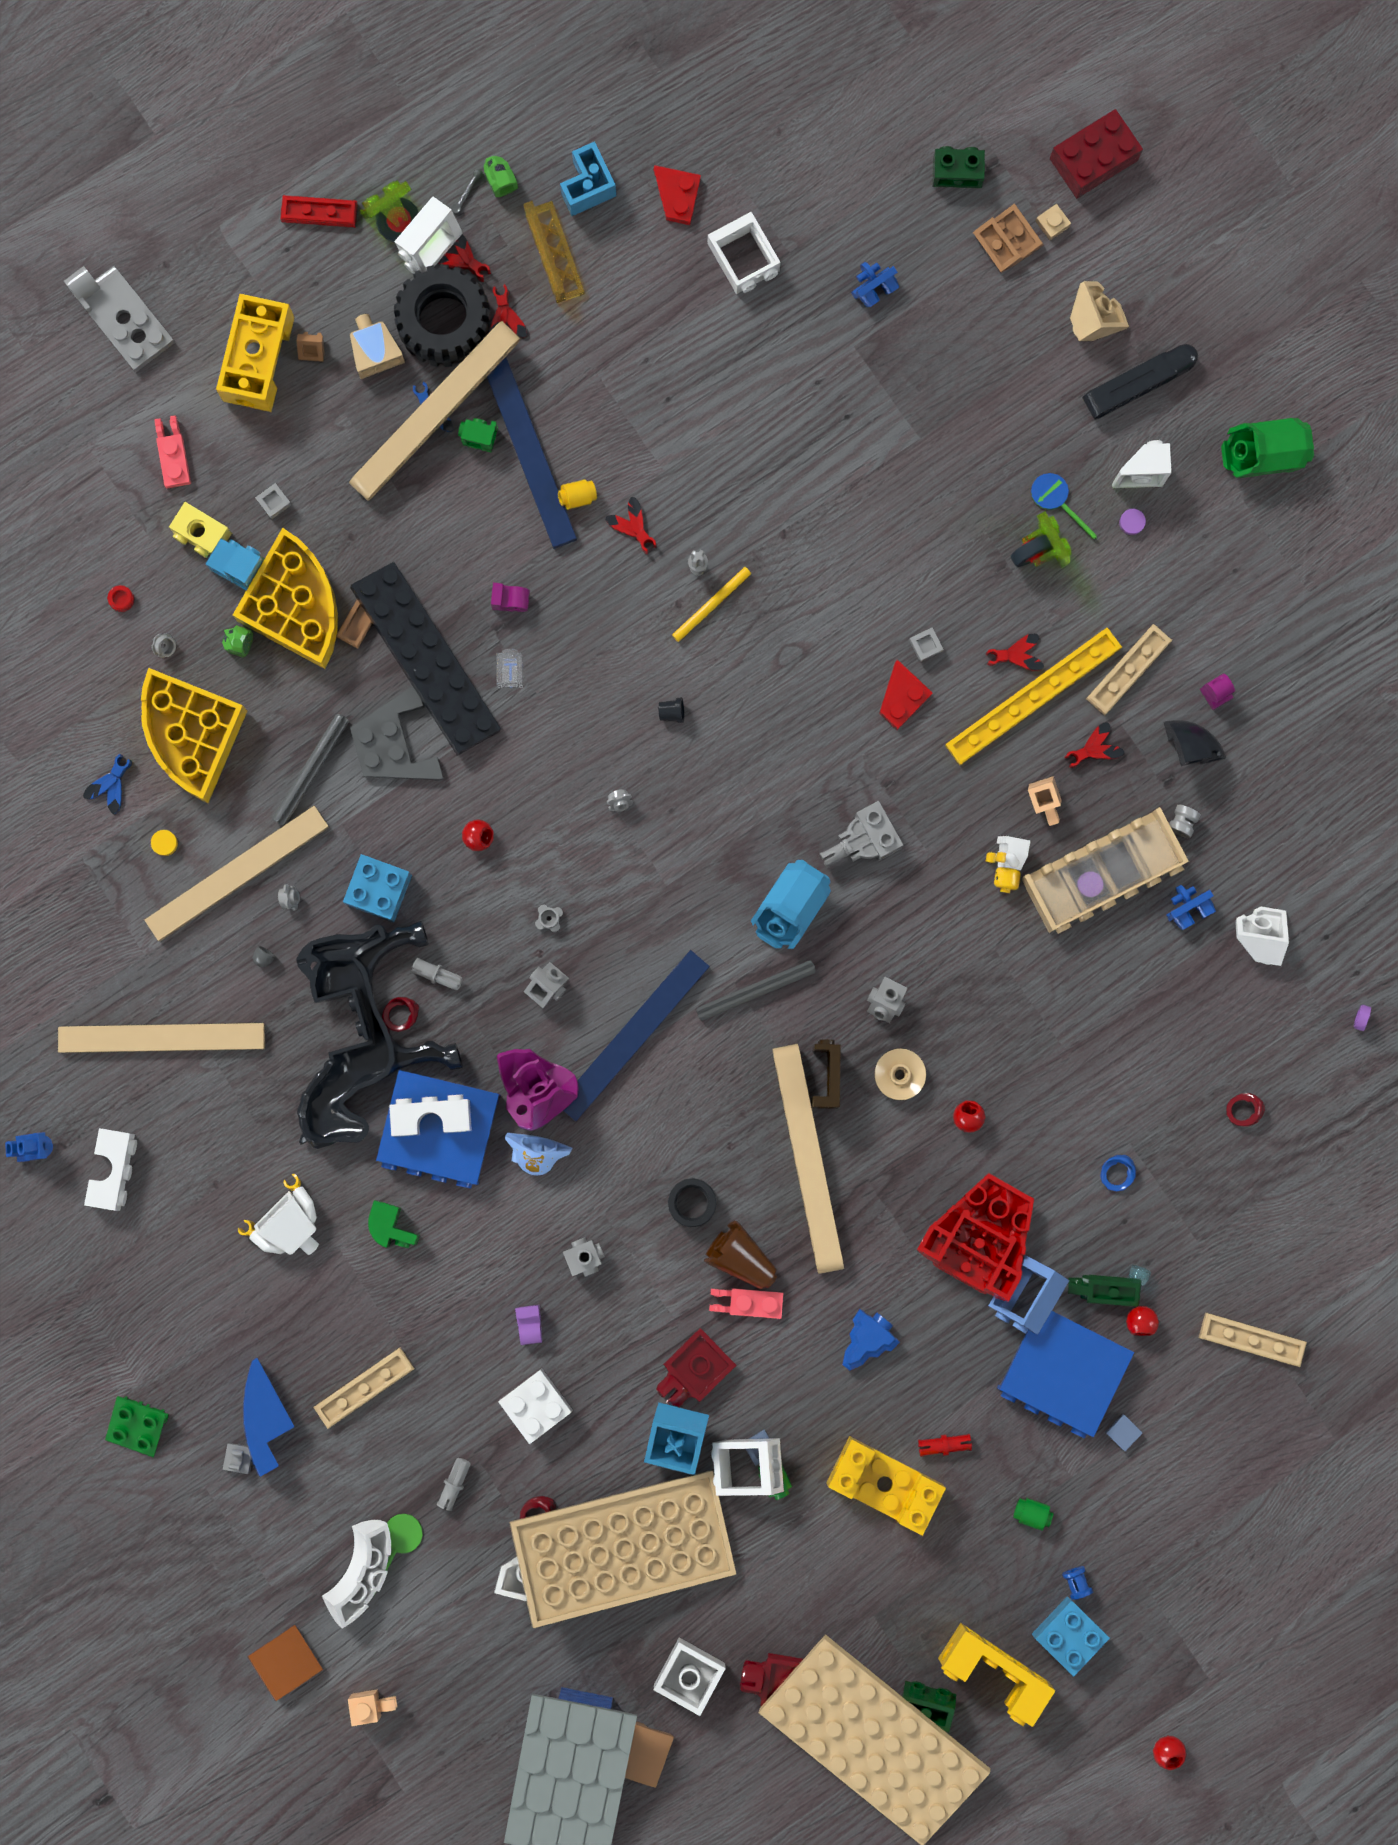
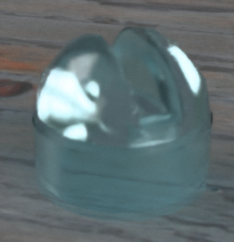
(1139, 1273)

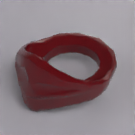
(411, 1004)
(1254, 1118)
(541, 1501)

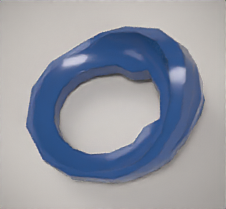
(1131, 1172)

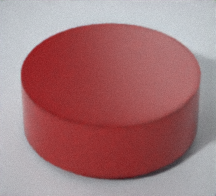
(120, 598)

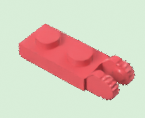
(172, 455)
(750, 1303)

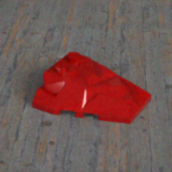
(983, 1238)

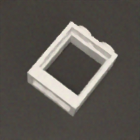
(734, 231)
(428, 236)
(769, 1466)

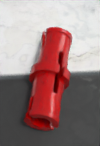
(944, 1445)

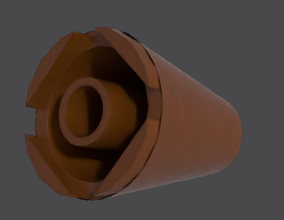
(741, 1257)

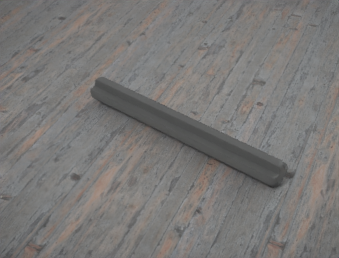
(310, 769)
(755, 990)

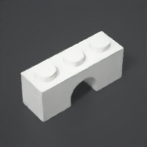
(406, 1116)
(118, 1149)

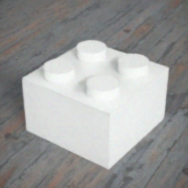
(535, 1406)
(689, 1676)

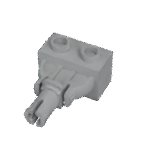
(869, 835)

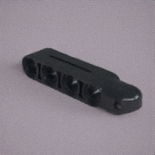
(1140, 380)

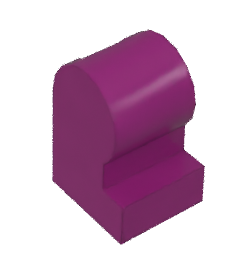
(509, 598)
(1218, 691)

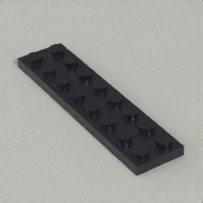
(425, 658)

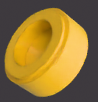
(164, 842)

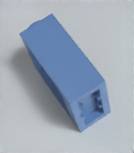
(1043, 1302)

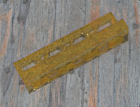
(544, 251)

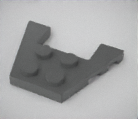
(383, 745)

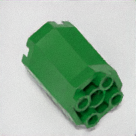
(1268, 447)

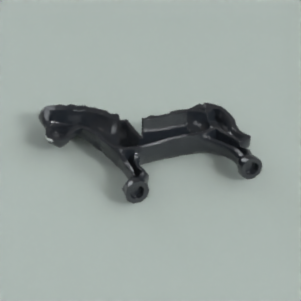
(344, 970)

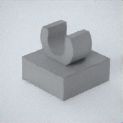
(237, 1459)

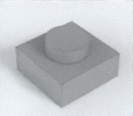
(273, 501)
(926, 644)

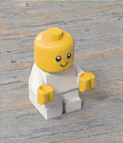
(1010, 860)

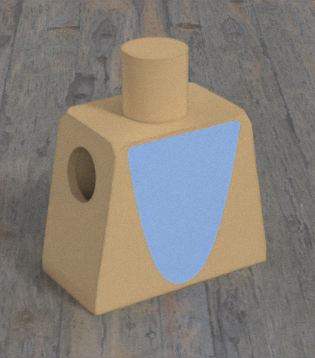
(374, 347)

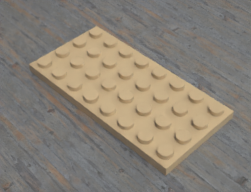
(622, 1548)
(874, 1740)

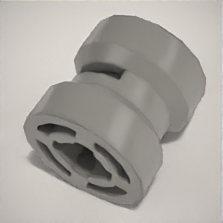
(1184, 821)

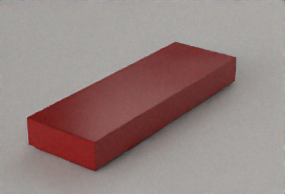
(319, 211)

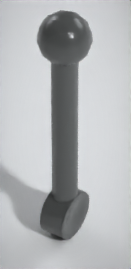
(456, 208)

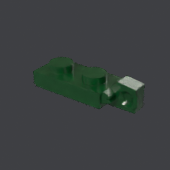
(1106, 1289)

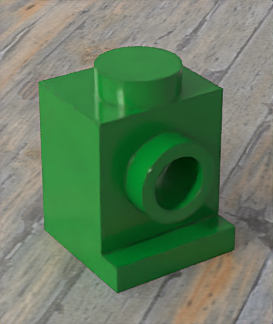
(478, 434)

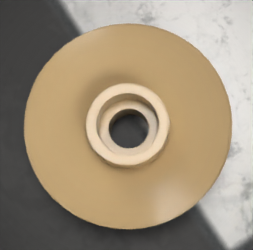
(913, 1071)

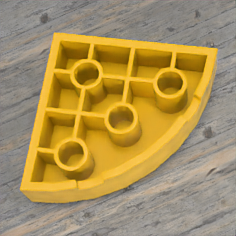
(292, 601)
(189, 731)

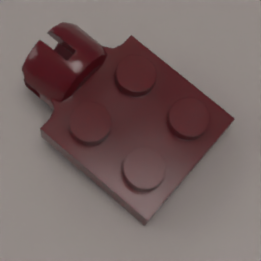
(694, 1369)
(767, 1676)

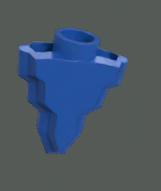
(868, 1339)

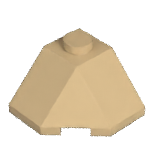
(1095, 313)

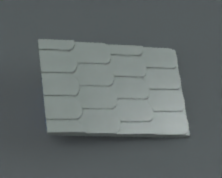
(570, 1771)

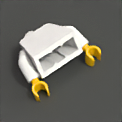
(286, 1224)

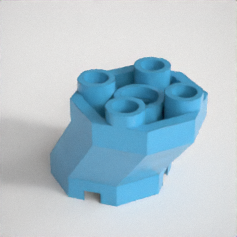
(791, 905)

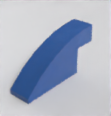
(262, 1418)

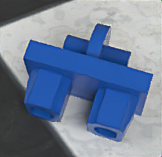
(884, 278)
(1181, 915)
(29, 1147)

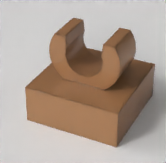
(310, 347)

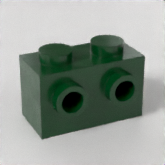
(958, 167)
(932, 1702)

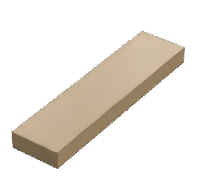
(1129, 669)
(1252, 1339)
(364, 1388)

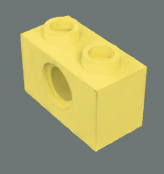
(190, 519)

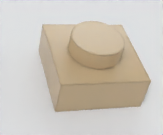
(1053, 222)

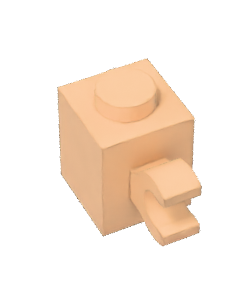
(1045, 798)
(367, 1707)

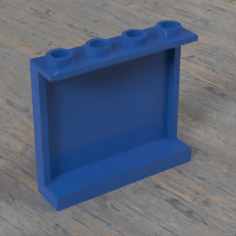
(433, 1151)
(1066, 1374)

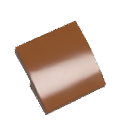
(285, 1663)

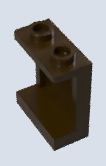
(833, 1051)

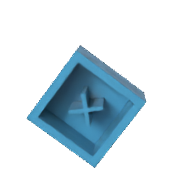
(377, 888)
(676, 1438)
(1070, 1636)

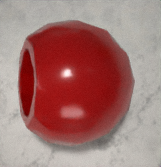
(477, 835)
(969, 1116)
(1142, 1321)
(1169, 1752)

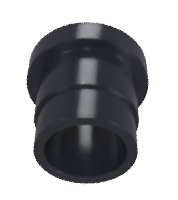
(672, 710)

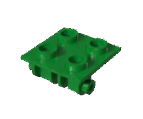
(136, 1425)

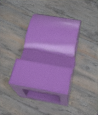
(529, 1324)

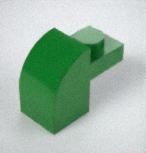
(382, 1226)

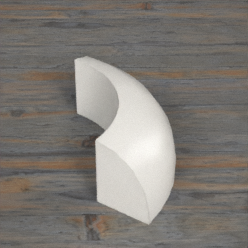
(364, 1573)

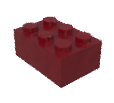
(1096, 153)

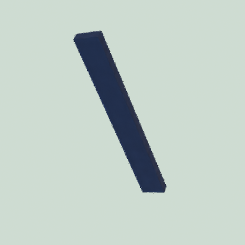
(530, 455)
(636, 1032)

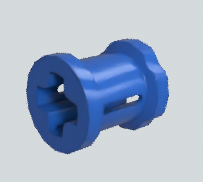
(1077, 1583)

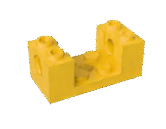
(248, 377)
(909, 1499)
(1031, 1690)

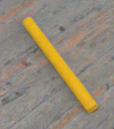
(710, 605)

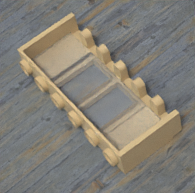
(1105, 871)

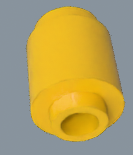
(577, 494)

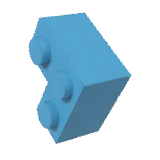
(592, 184)
(235, 562)

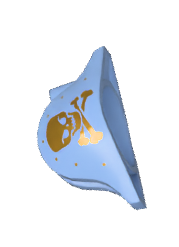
(535, 1153)

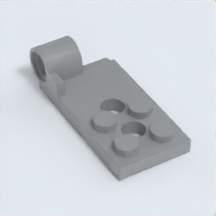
(109, 298)

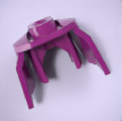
(535, 1087)

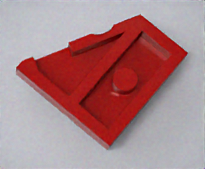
(677, 192)
(903, 696)

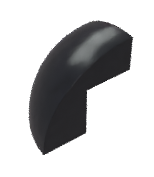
(1193, 742)

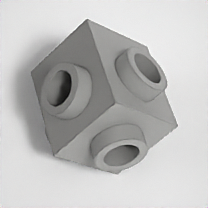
(546, 985)
(887, 1000)
(574, 1261)

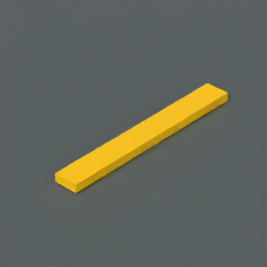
(1033, 696)

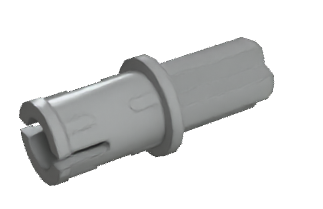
(698, 562)
(436, 974)
(454, 1484)

